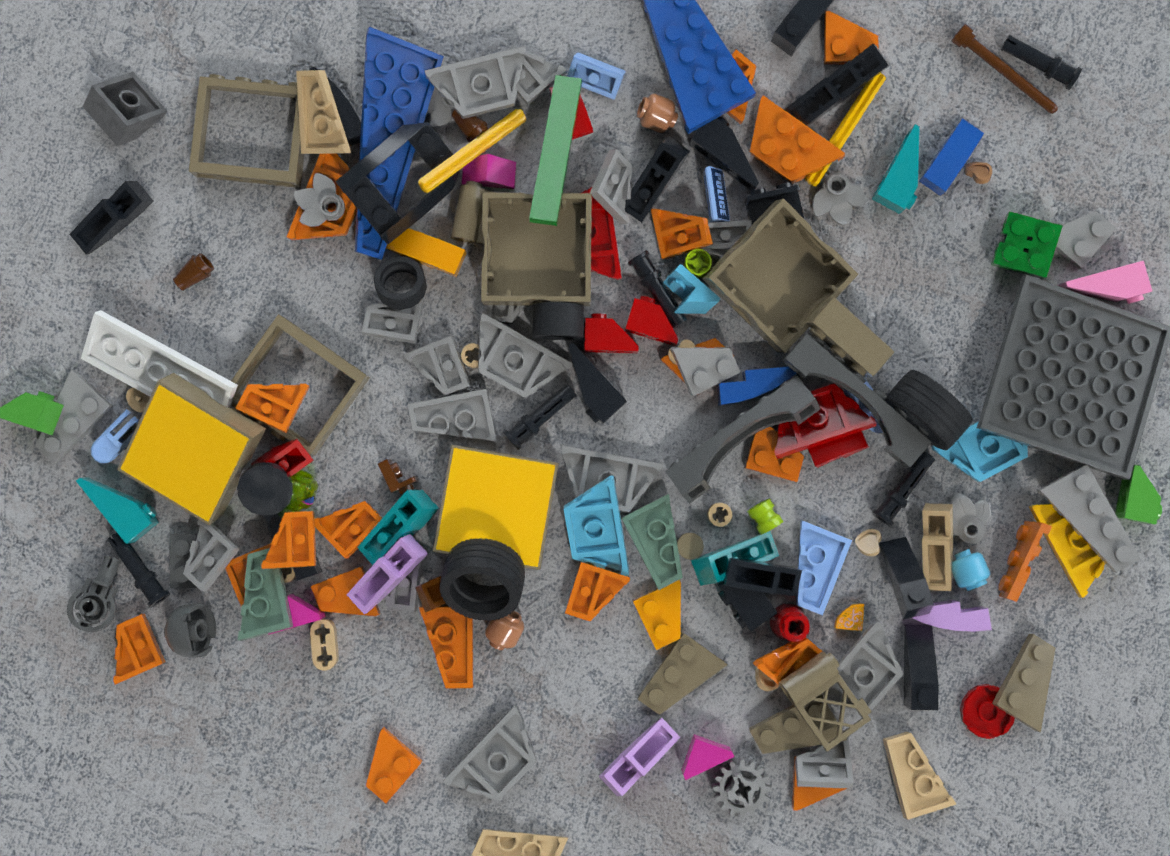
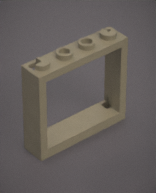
(240, 173)
(261, 350)

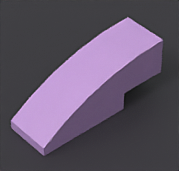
(387, 573)
(951, 617)
(639, 757)

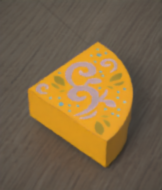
(851, 618)

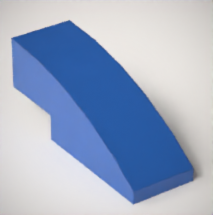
(951, 157)
(754, 384)

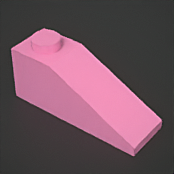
(1115, 284)

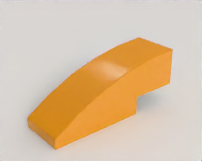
(429, 251)

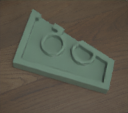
(655, 540)
(265, 599)

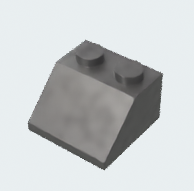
(123, 107)

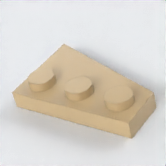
(318, 115)
(915, 781)
(517, 844)

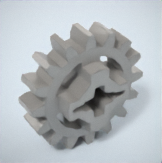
(732, 791)

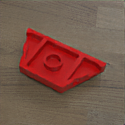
(603, 242)
(835, 419)

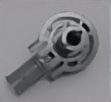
(94, 604)

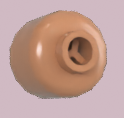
(657, 113)
(505, 631)

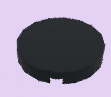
(265, 488)

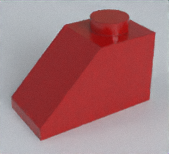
(650, 321)
(606, 336)
(289, 456)

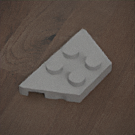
(480, 82)
(515, 359)
(630, 475)
(868, 668)
(496, 760)

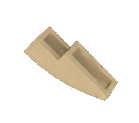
(938, 545)

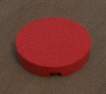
(981, 715)

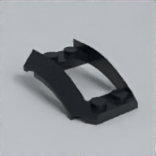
(372, 202)

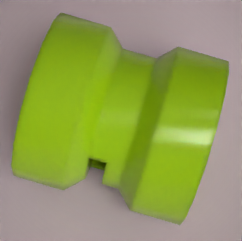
(698, 259)
(765, 516)

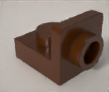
(392, 475)
(430, 594)

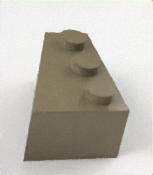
(849, 338)

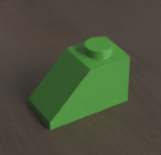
(33, 411)
(1138, 499)

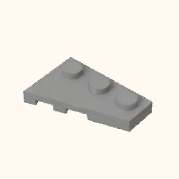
(80, 413)
(455, 415)

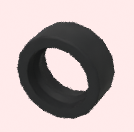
(397, 265)

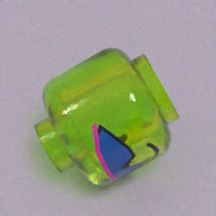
(304, 491)

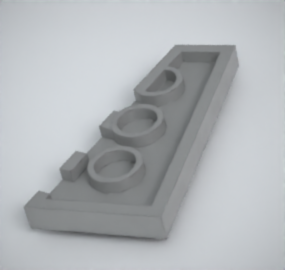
(1091, 516)

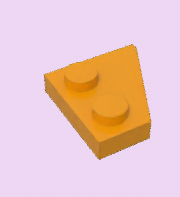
(661, 614)

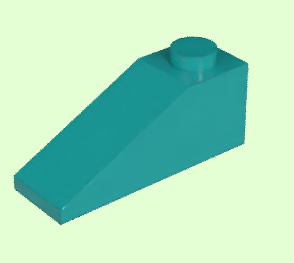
(901, 178)
(125, 513)
(404, 518)
(713, 566)

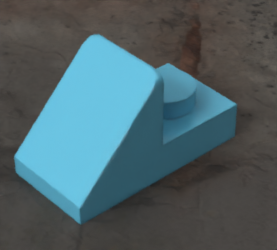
(695, 294)

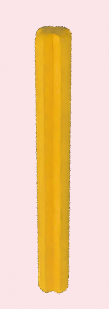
(849, 122)
(472, 150)

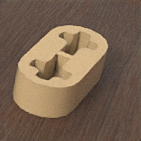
(317, 644)

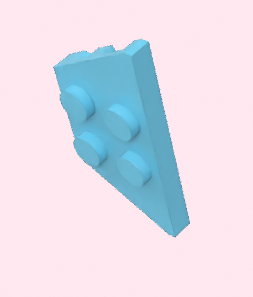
(983, 453)
(596, 527)

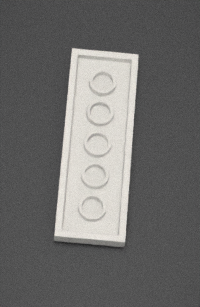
(144, 361)

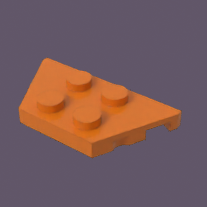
(789, 144)
(333, 167)

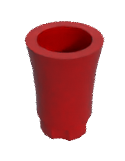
(780, 623)

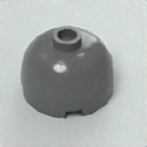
(190, 630)

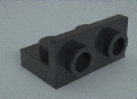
(760, 200)

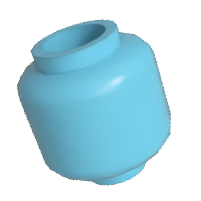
(970, 570)

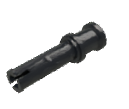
(1052, 67)
(652, 279)
(528, 427)
(897, 497)
(144, 579)

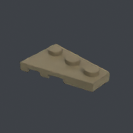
(1027, 683)

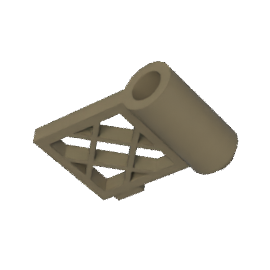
(468, 214)
(811, 681)

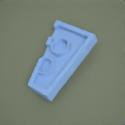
(820, 561)

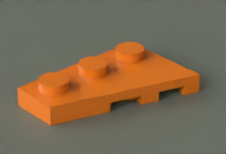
(1018, 560)
(452, 644)

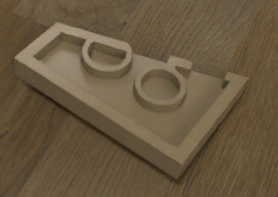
(679, 674)
(789, 730)

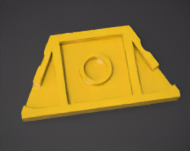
(1071, 550)

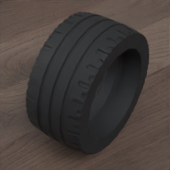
(930, 408)
(487, 558)

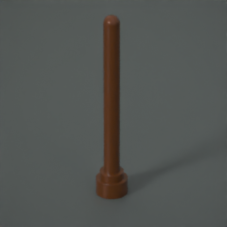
(966, 38)

